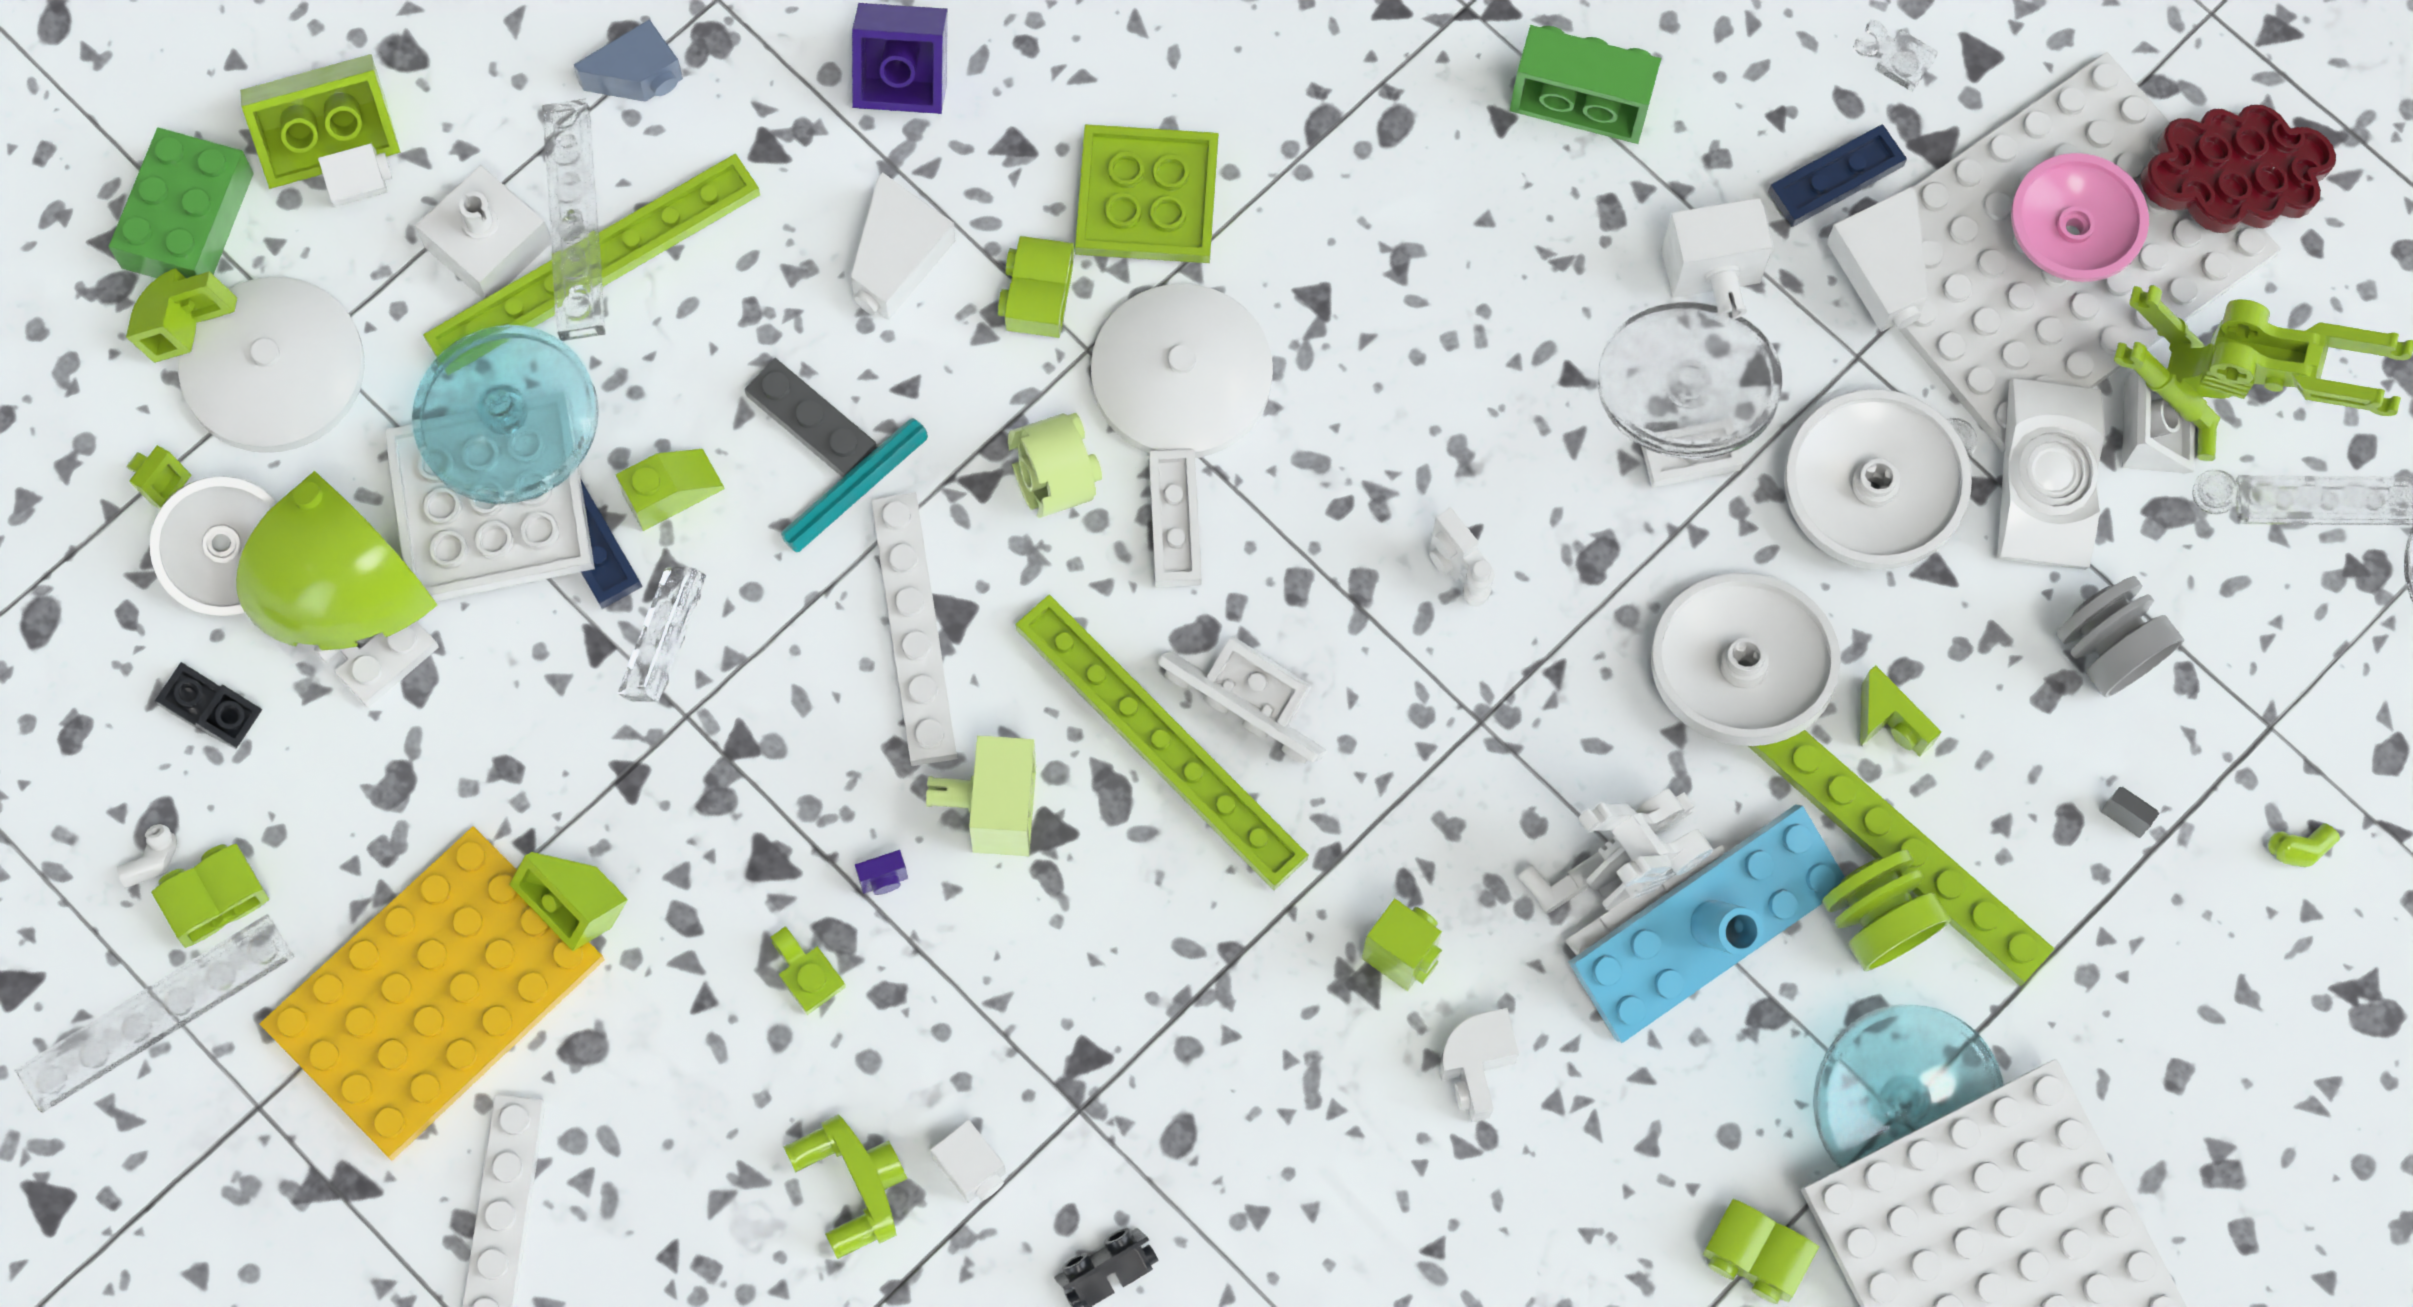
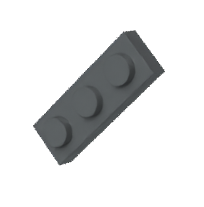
(809, 417)

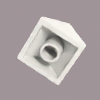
(2154, 432)

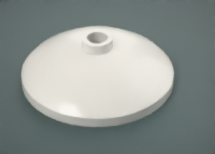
(184, 534)

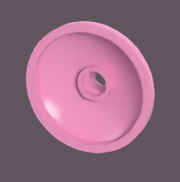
(2094, 199)

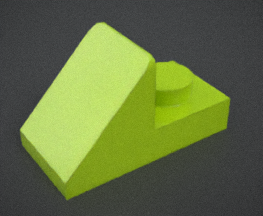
(1886, 704)

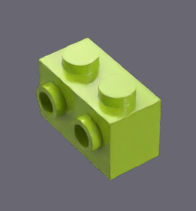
(1404, 945)

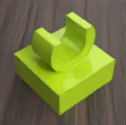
(157, 475)

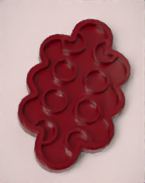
(2238, 168)

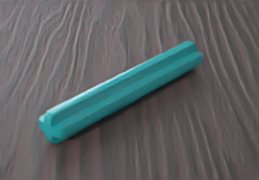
(854, 485)

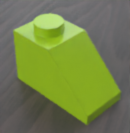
(668, 485)
(569, 897)

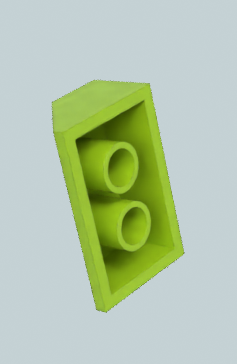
(317, 116)

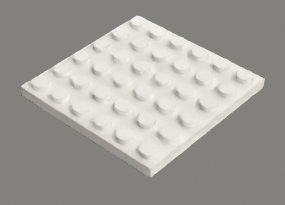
(1993, 1211)

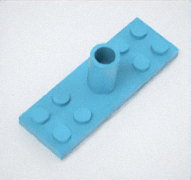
(1707, 923)

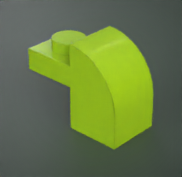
(168, 311)

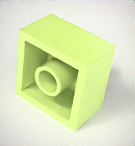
(997, 795)

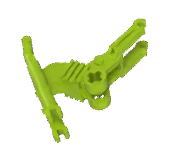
(2247, 353)

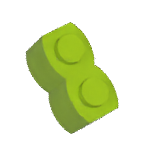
(1038, 286)
(209, 894)
(1759, 1251)

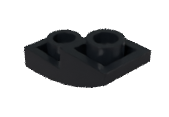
(208, 706)

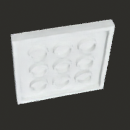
(481, 546)

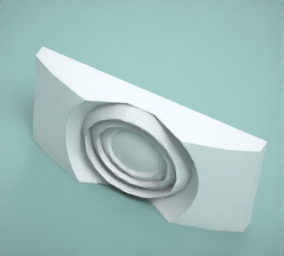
(2051, 474)

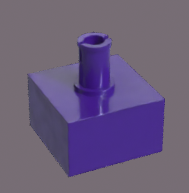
(899, 58)

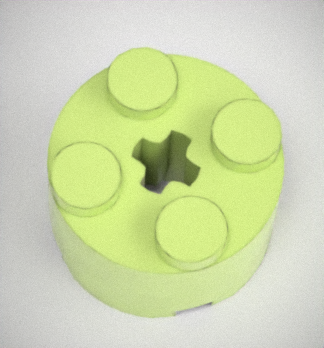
(1054, 464)

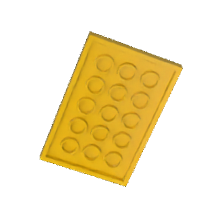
(428, 995)

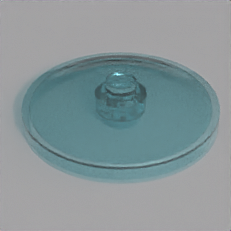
(505, 414)
(1895, 1076)

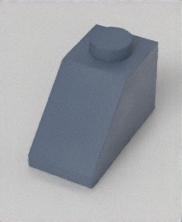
(631, 66)

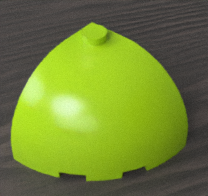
(325, 573)

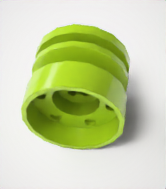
(1884, 908)

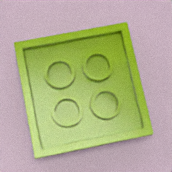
(1147, 193)

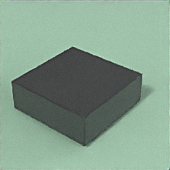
(2130, 811)

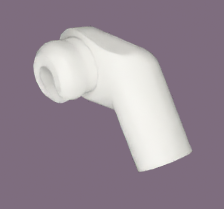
(155, 859)

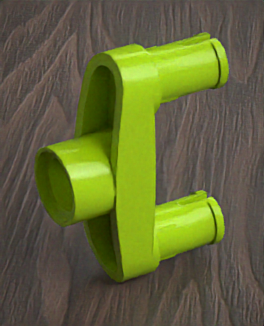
(872, 1174)

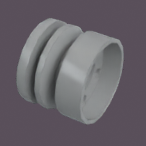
(2119, 636)

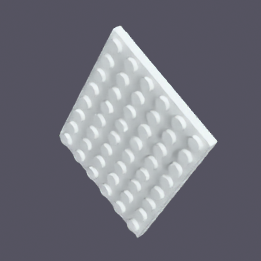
(2005, 317)

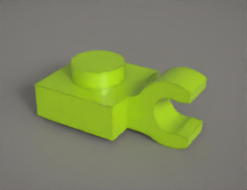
(809, 975)

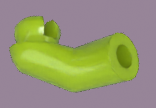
(2301, 850)

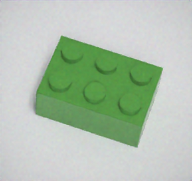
(1584, 83)
(181, 206)

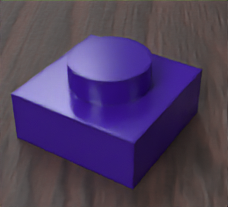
(882, 873)

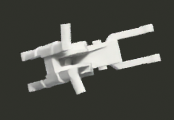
(1631, 866)

